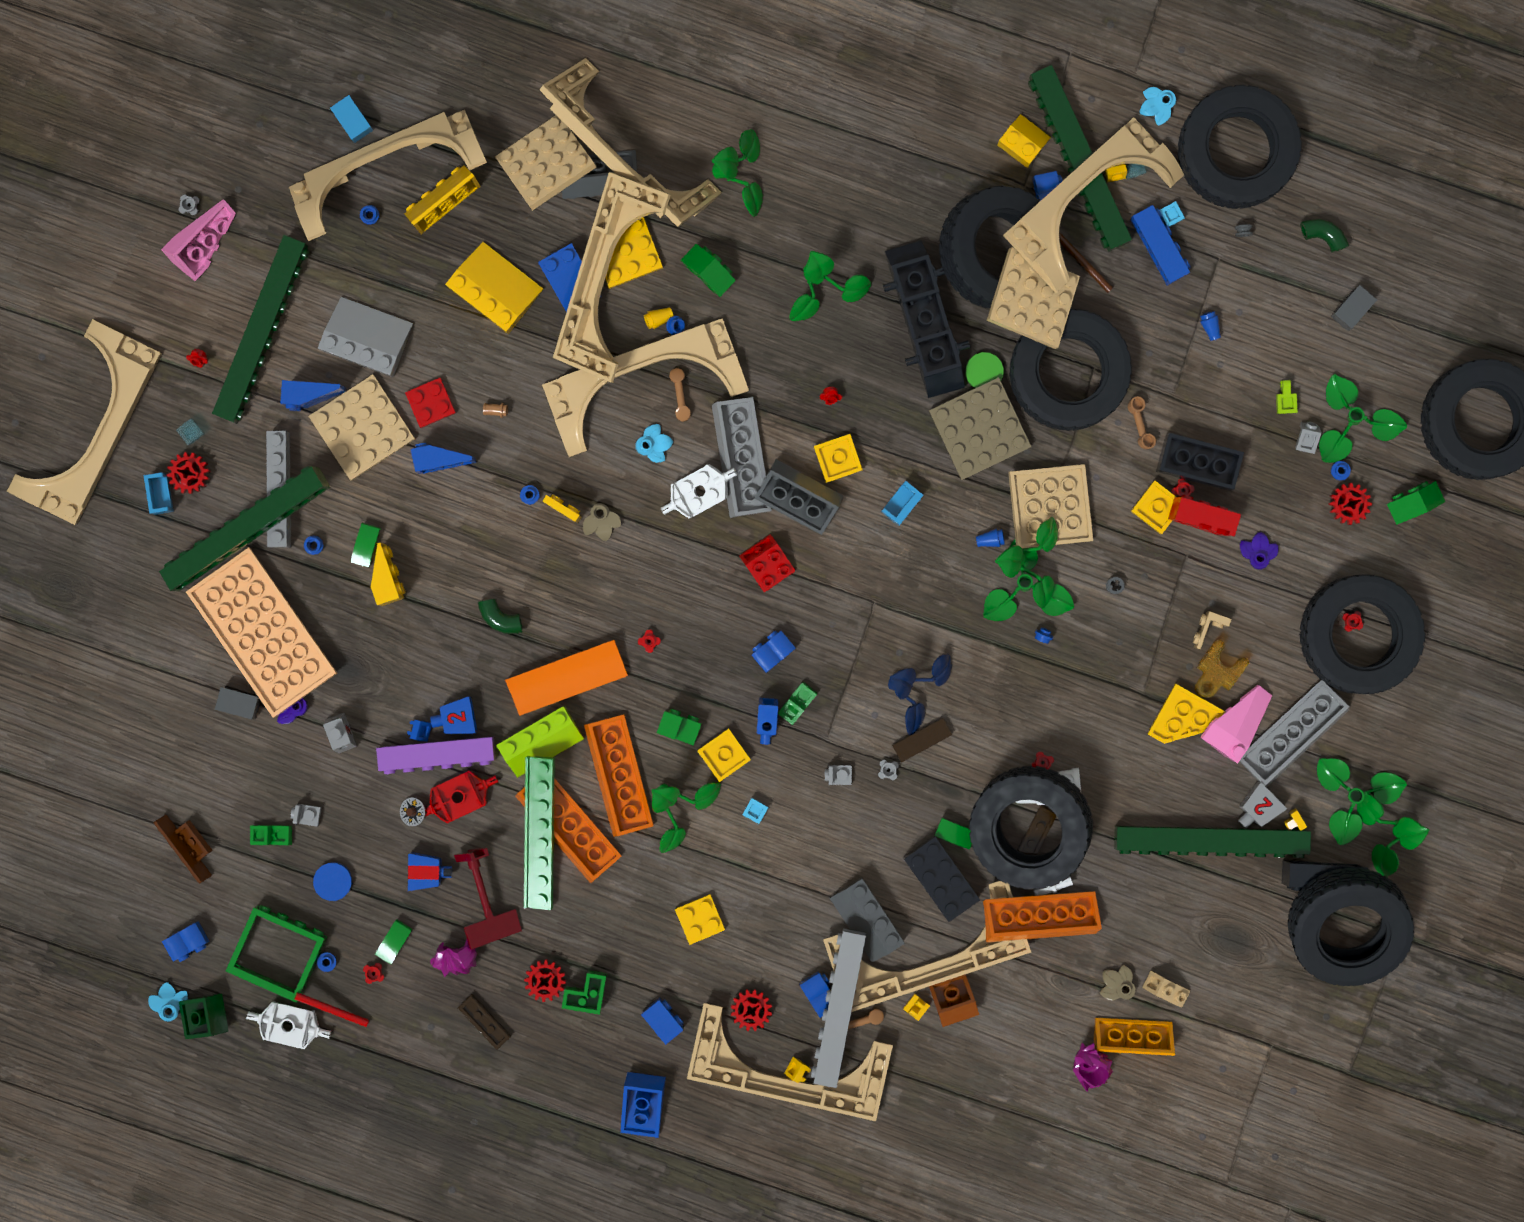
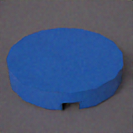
(332, 881)

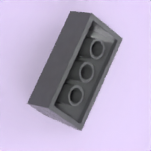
(594, 182)
(798, 497)
(864, 914)

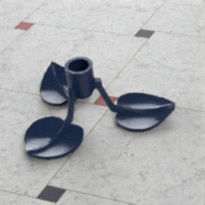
(903, 681)

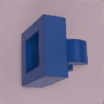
(420, 730)

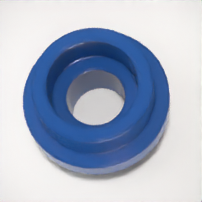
(363, 214)
(679, 325)
(1334, 470)
(529, 501)
(307, 545)
(1043, 635)
(330, 957)

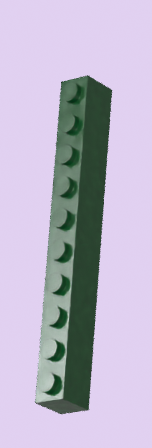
(1076, 151)
(260, 329)
(245, 528)
(1212, 840)

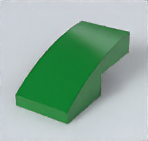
(365, 544)
(797, 703)
(953, 833)
(270, 835)
(393, 941)

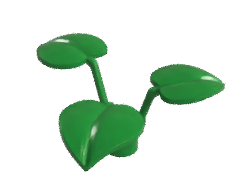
(726, 167)
(815, 271)
(1342, 393)
(1013, 559)
(1000, 606)
(1332, 774)
(667, 796)
(1407, 831)

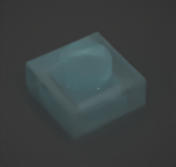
(1134, 170)
(190, 432)

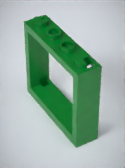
(263, 981)

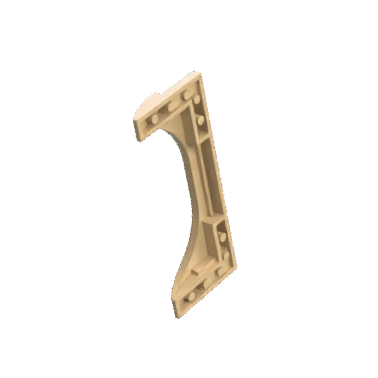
(567, 96)
(449, 131)
(1038, 231)
(580, 337)
(702, 344)
(130, 371)
(879, 985)
(717, 1065)

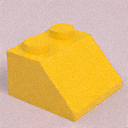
(1023, 140)

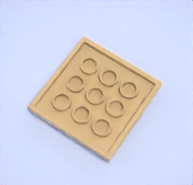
(545, 162)
(1028, 303)
(362, 427)
(1047, 494)

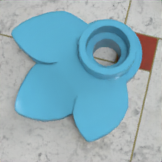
(1155, 106)
(656, 441)
(167, 999)

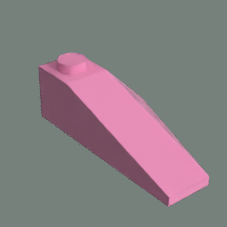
(197, 242)
(1237, 727)

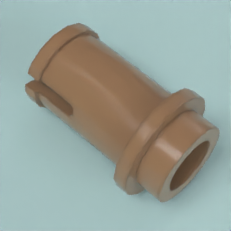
(495, 409)

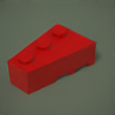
(1204, 516)

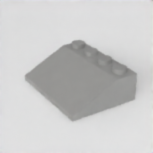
(365, 336)

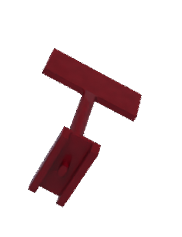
(492, 927)

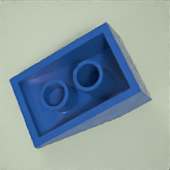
(562, 271)
(307, 394)
(432, 458)
(642, 1104)

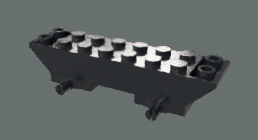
(925, 319)

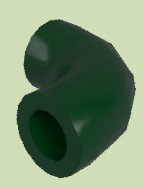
(1324, 230)
(498, 620)

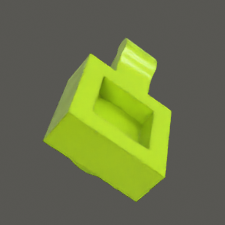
(1286, 401)

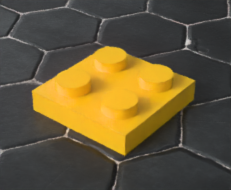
(838, 458)
(556, 503)
(1155, 507)
(724, 755)
(699, 919)

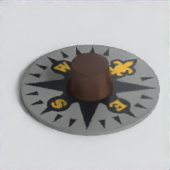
(412, 811)

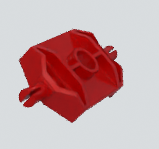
(474, 796)

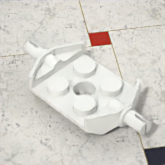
(684, 491)
(303, 1021)

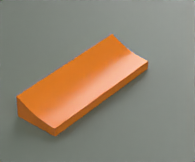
(566, 677)
(618, 775)
(579, 836)
(1041, 916)

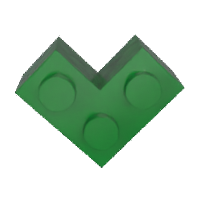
(708, 269)
(1418, 501)
(679, 727)
(587, 999)

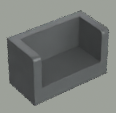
(1353, 308)
(237, 703)

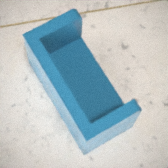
(351, 119)
(158, 493)
(902, 503)

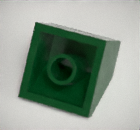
(203, 1016)

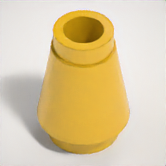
(657, 317)

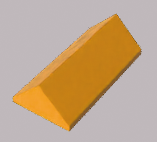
(1134, 1036)

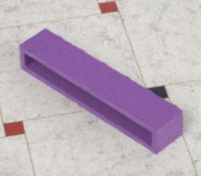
(435, 754)

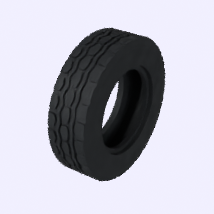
(1264, 110)
(960, 233)
(1076, 415)
(1439, 423)
(1405, 624)
(1021, 868)
(1360, 963)

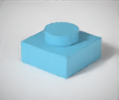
(1171, 214)
(755, 810)

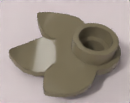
(601, 525)
(1116, 981)

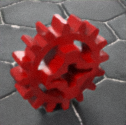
(186, 480)
(1352, 511)
(538, 972)
(740, 1017)

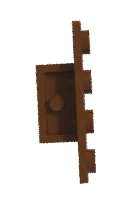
(187, 844)

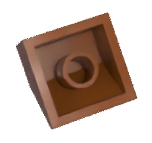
(954, 1000)

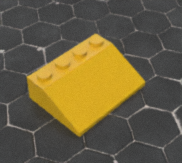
(442, 199)
(494, 287)

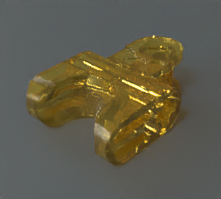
(1216, 673)

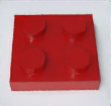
(430, 403)

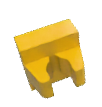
(1116, 173)
(1295, 821)
(916, 1007)
(796, 1070)

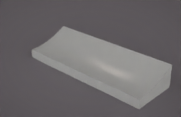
(741, 450)
(1294, 733)

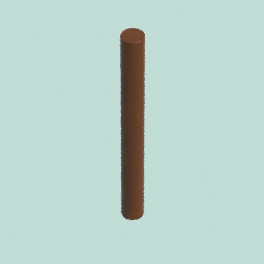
(1084, 263)

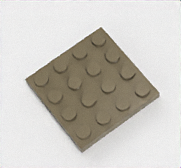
(980, 428)

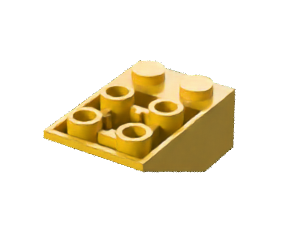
(384, 580)

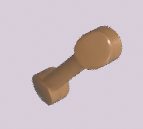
(677, 377)
(1145, 440)
(875, 1017)

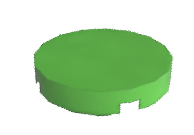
(983, 369)

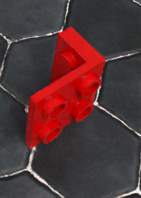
(767, 563)

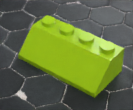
(542, 739)

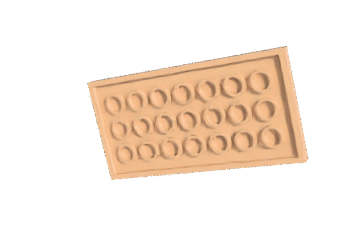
(261, 632)

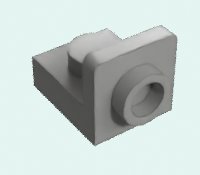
(1308, 437)
(839, 774)
(306, 814)

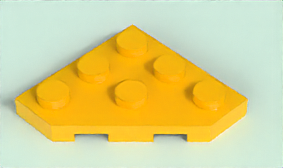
(633, 256)
(1183, 716)

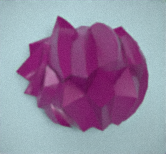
(454, 960)
(1091, 1067)

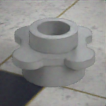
(184, 202)
(892, 766)

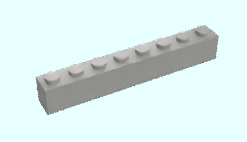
(839, 1008)

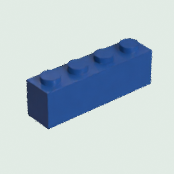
(1160, 245)

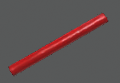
(331, 1009)

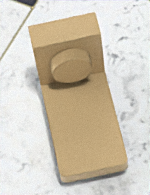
(1217, 621)
(1166, 989)

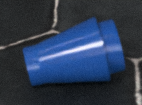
(1211, 325)
(993, 538)

